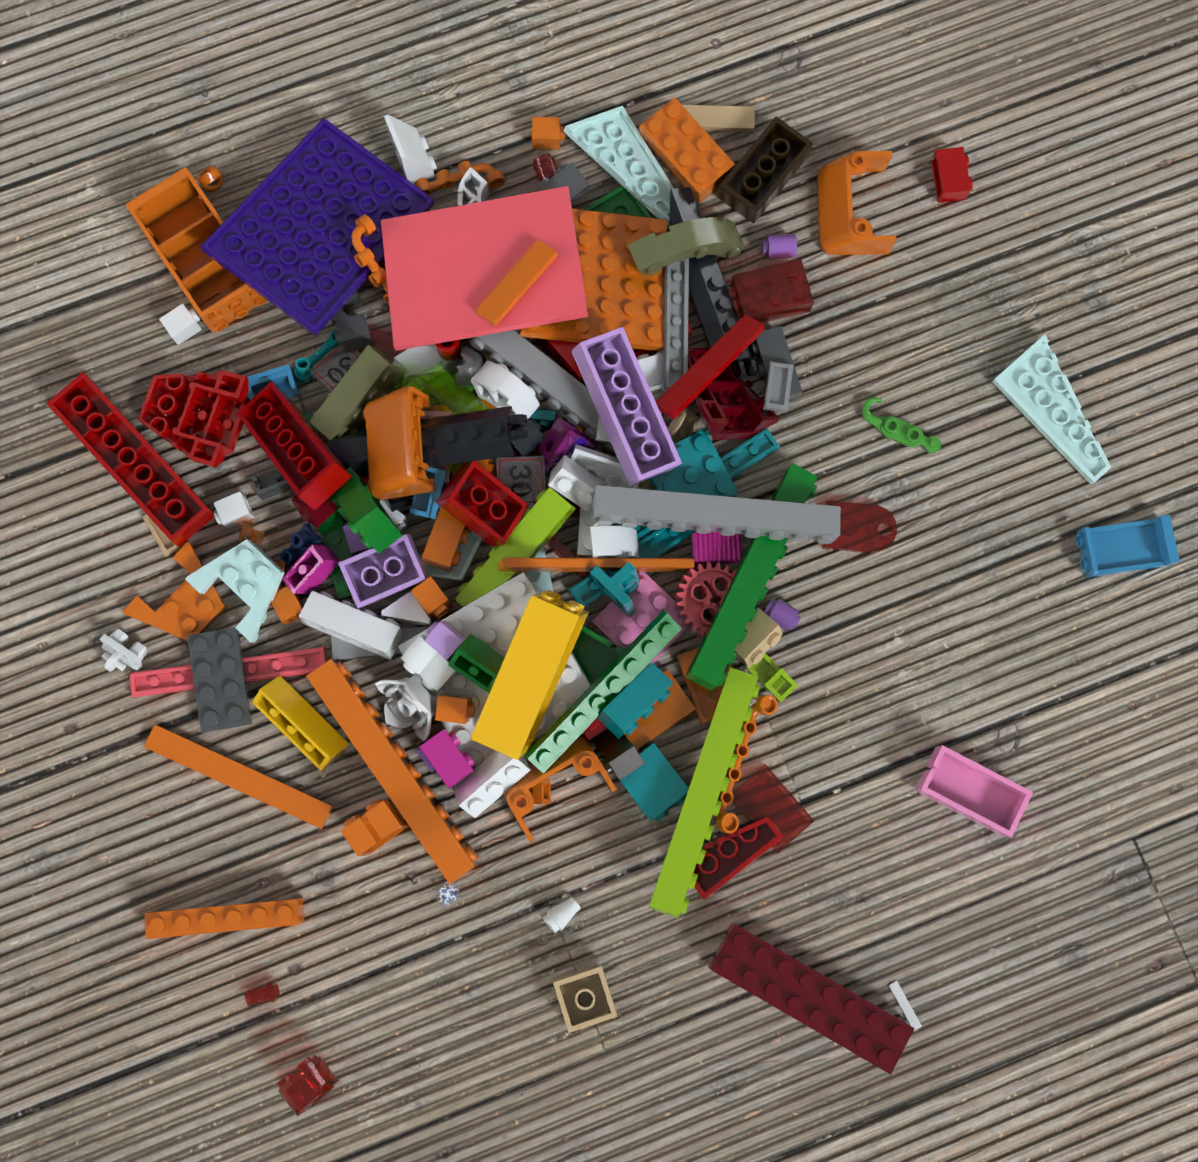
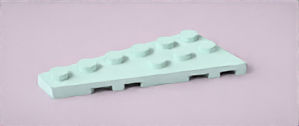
(624, 154)

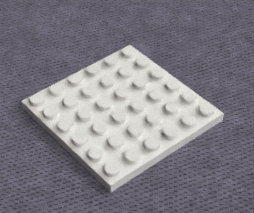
(494, 622)

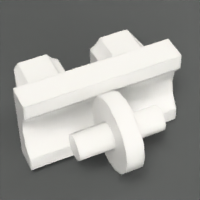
(115, 646)

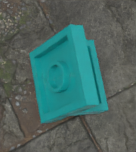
(618, 586)

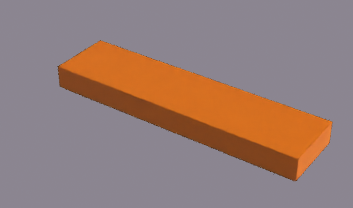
(516, 283)

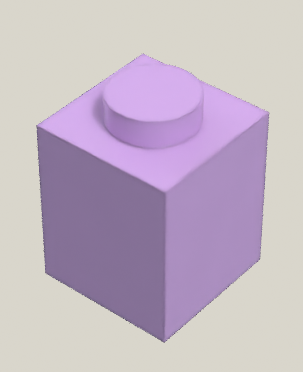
(444, 638)

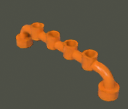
(446, 180)
(365, 256)
(726, 821)

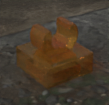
(247, 533)

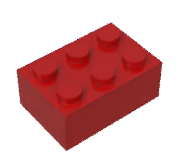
(482, 503)

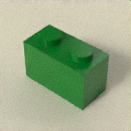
(477, 662)

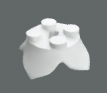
(408, 704)

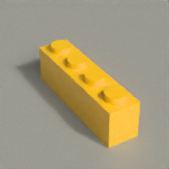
(300, 723)

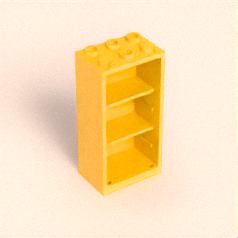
(529, 674)

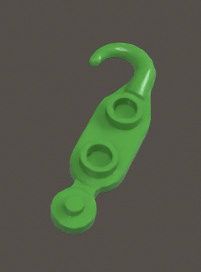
(900, 430)

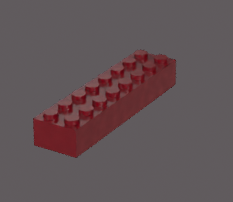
(811, 998)

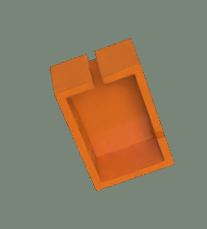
(374, 828)

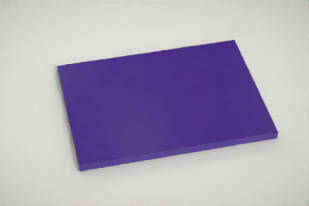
(298, 225)

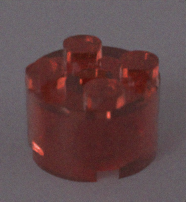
(307, 1085)

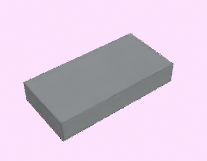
(778, 386)

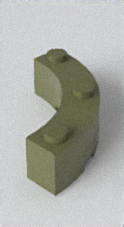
(685, 241)

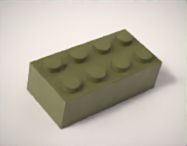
(368, 378)

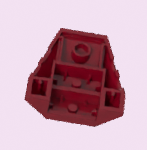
(730, 405)

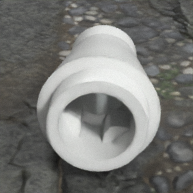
(560, 915)

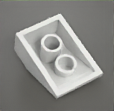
(410, 150)

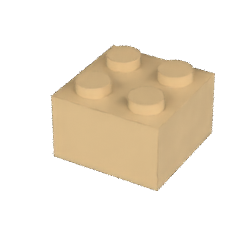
(585, 998)

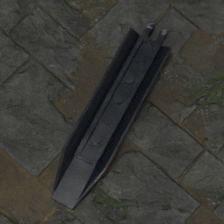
(709, 287)
(446, 439)

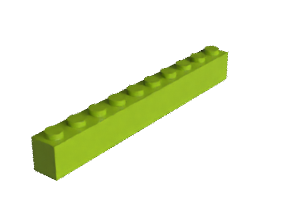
(703, 794)

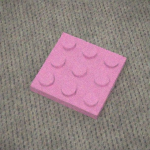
(649, 603)

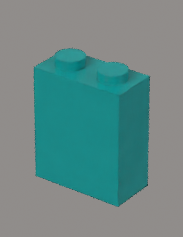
(655, 785)

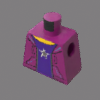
(561, 442)

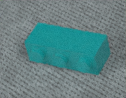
(636, 701)

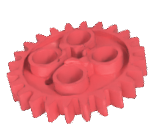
(693, 608)

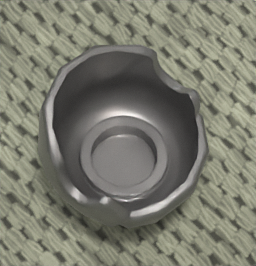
(472, 364)

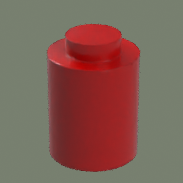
(449, 350)

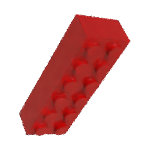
(293, 446)

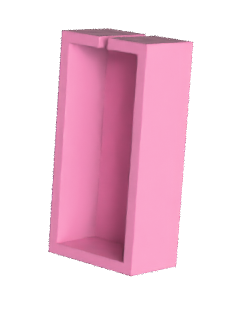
(974, 791)

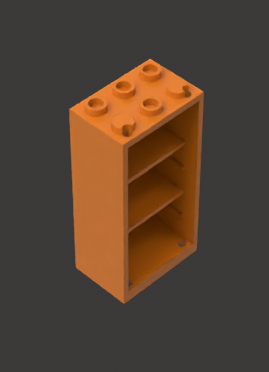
(177, 223)

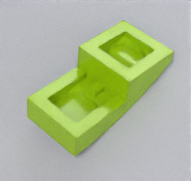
(773, 678)

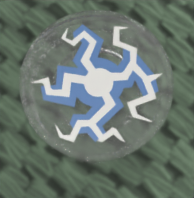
(448, 894)

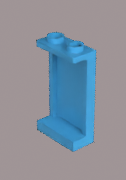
(1127, 547)

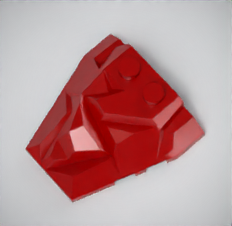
(197, 413)

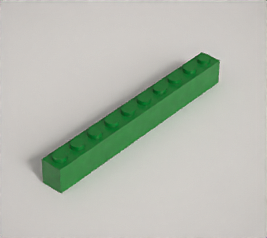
(746, 589)

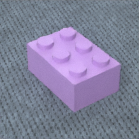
(381, 575)

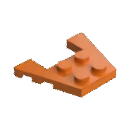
(186, 609)

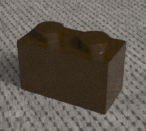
(617, 754)

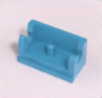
(281, 377)
(425, 503)

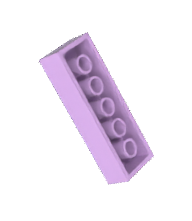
(626, 406)

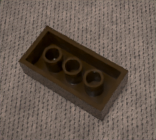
(764, 169)

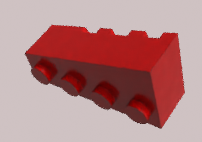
(733, 854)

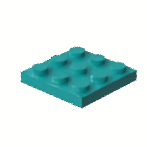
(700, 469)

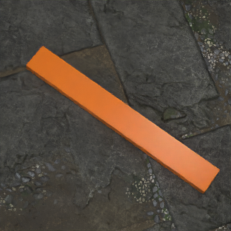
(588, 564)
(238, 776)

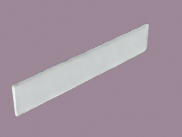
(905, 1005)

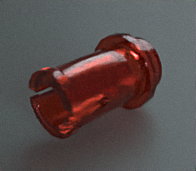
(262, 994)

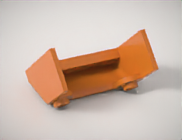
(837, 228)
(584, 761)

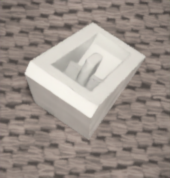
(407, 610)

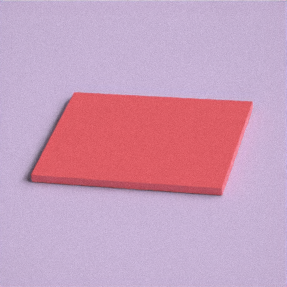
(455, 256)

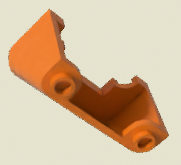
(396, 444)

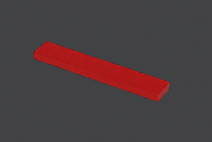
(709, 366)

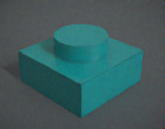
(544, 417)

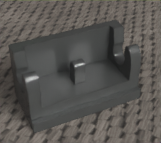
(270, 484)

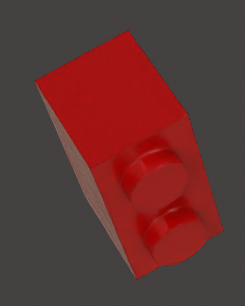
(951, 174)

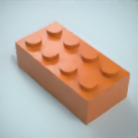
(686, 149)

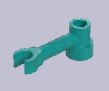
(302, 364)

